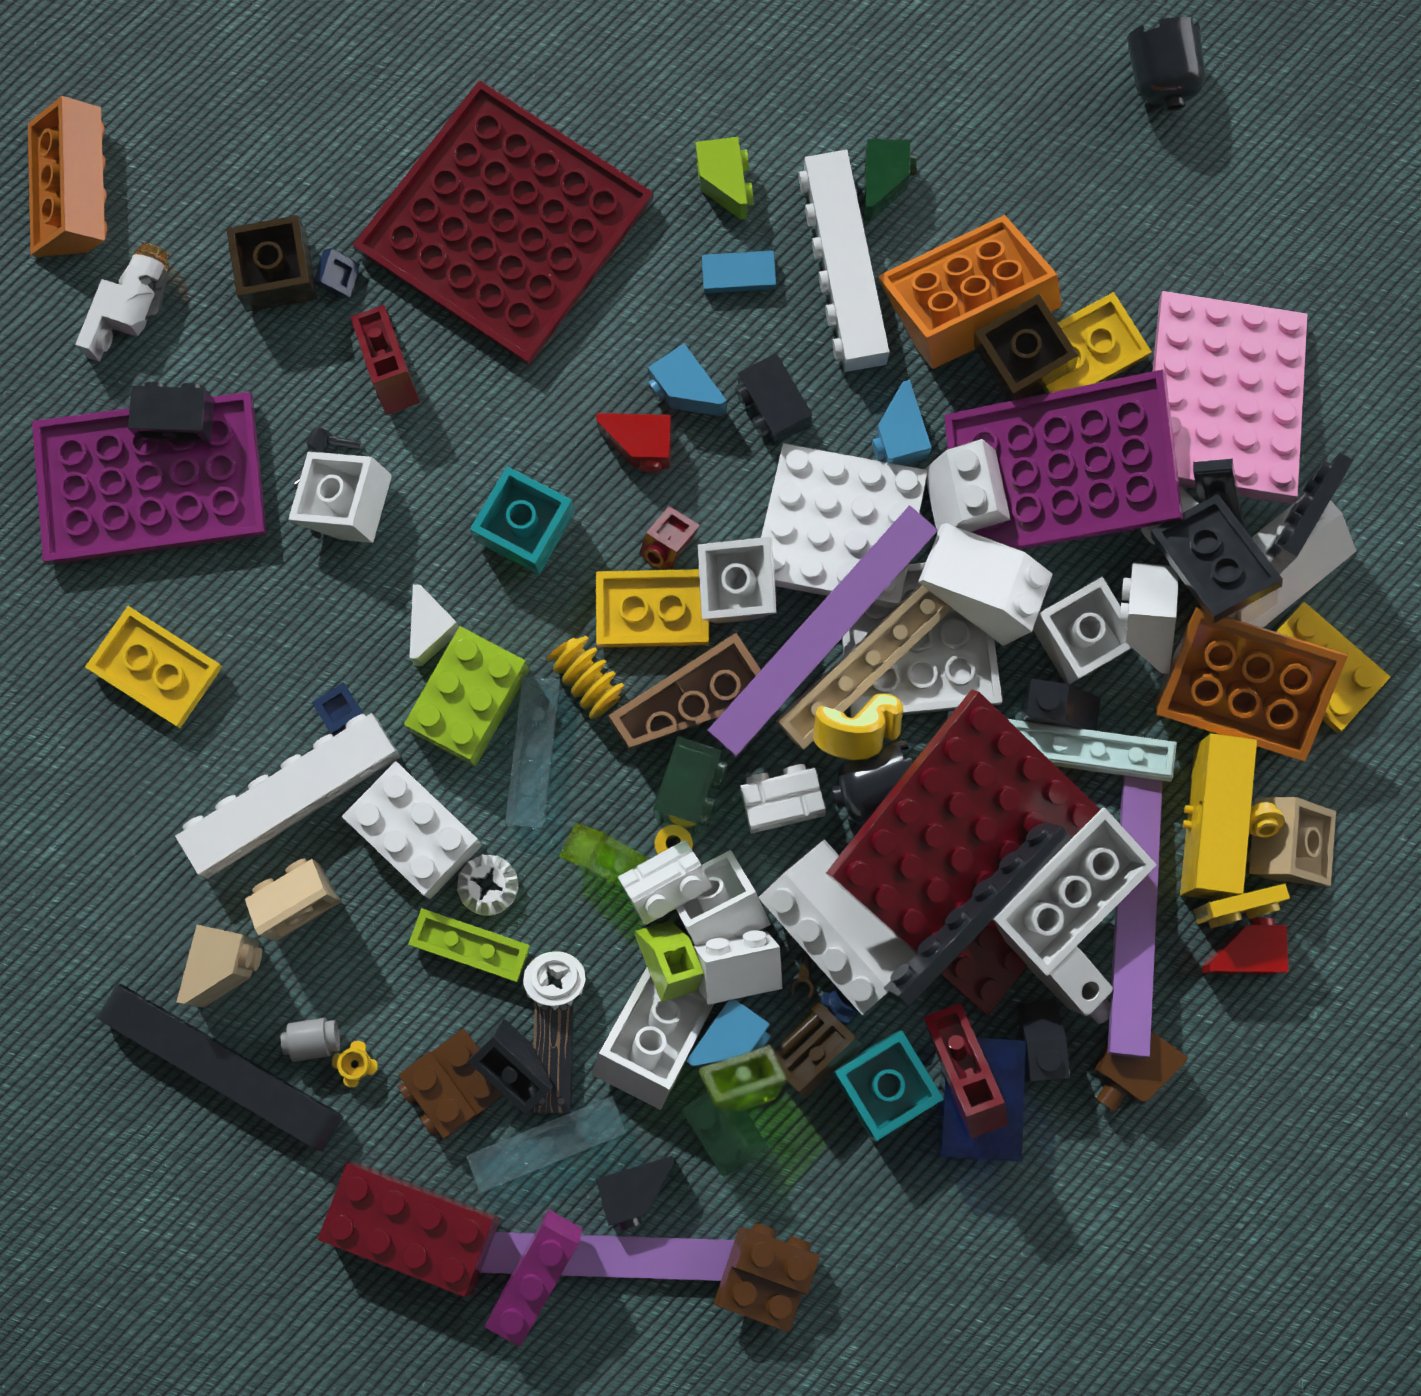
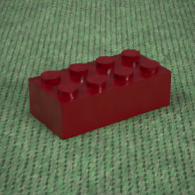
(409, 1228)

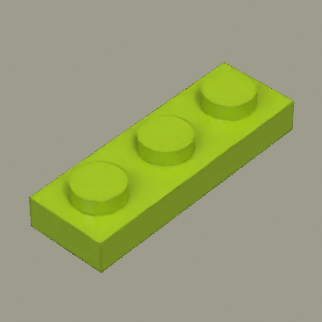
(469, 945)

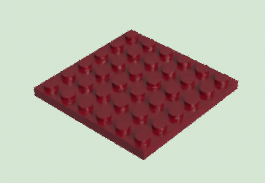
(503, 222)
(948, 830)

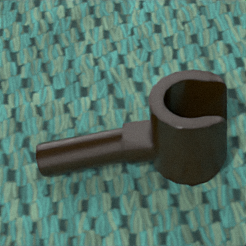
(804, 975)

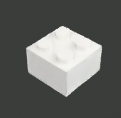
(1082, 631)

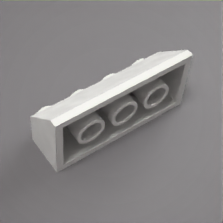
(1322, 553)
(1073, 893)
(836, 929)

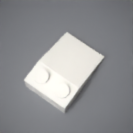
(986, 582)
(651, 1042)

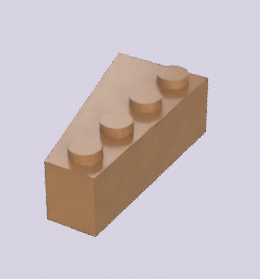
(688, 696)

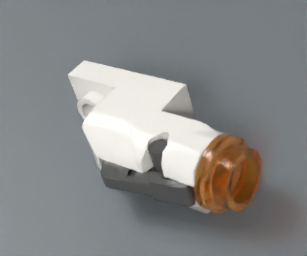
(125, 304)

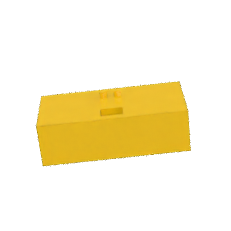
(1218, 817)

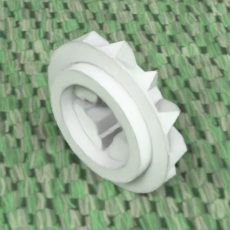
(494, 901)
(558, 965)

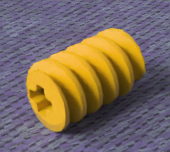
(586, 676)

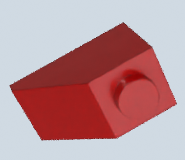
(639, 438)
(1252, 950)

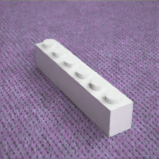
(845, 261)
(287, 795)

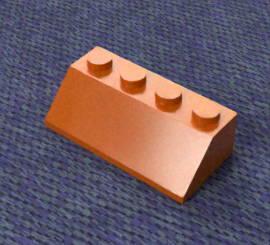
(66, 179)

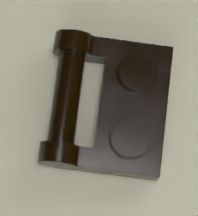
(819, 1054)

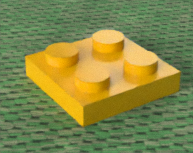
(1253, 903)

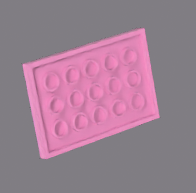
(1234, 389)

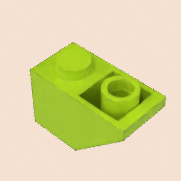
(721, 174)
(670, 960)

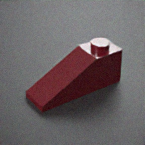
(385, 360)
(966, 1071)

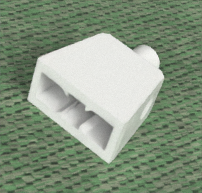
(1079, 986)

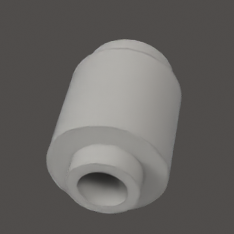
(310, 1039)

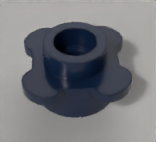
(839, 1005)

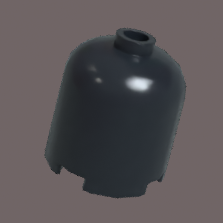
(1168, 62)
(869, 781)

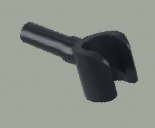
(320, 438)

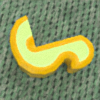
(858, 736)

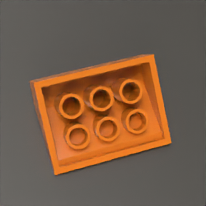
(967, 286)
(1250, 684)

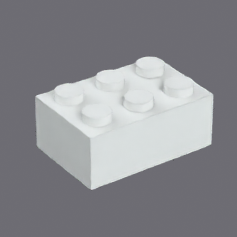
(412, 830)

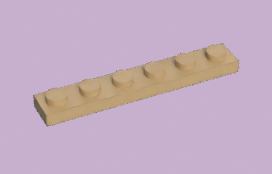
(865, 662)

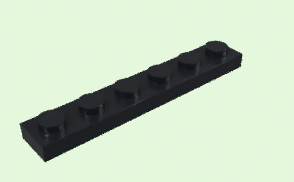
(969, 920)

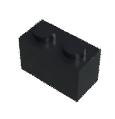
(773, 399)
(171, 412)

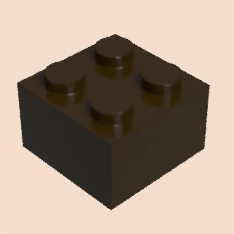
(271, 263)
(1025, 349)

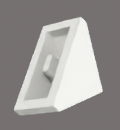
(429, 627)

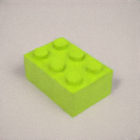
(467, 696)

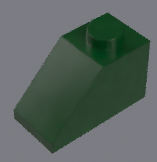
(886, 173)

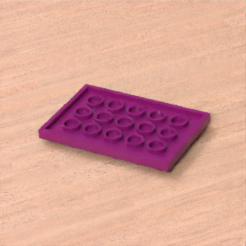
(1079, 460)
(129, 496)

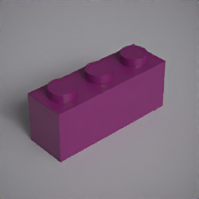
(534, 1278)

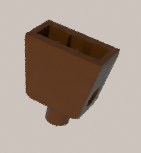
(1136, 1076)

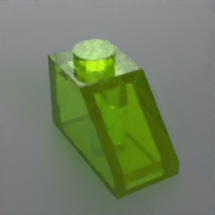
(600, 854)
(744, 1080)

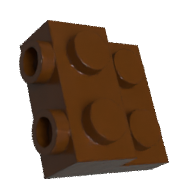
(448, 1086)
(766, 1276)

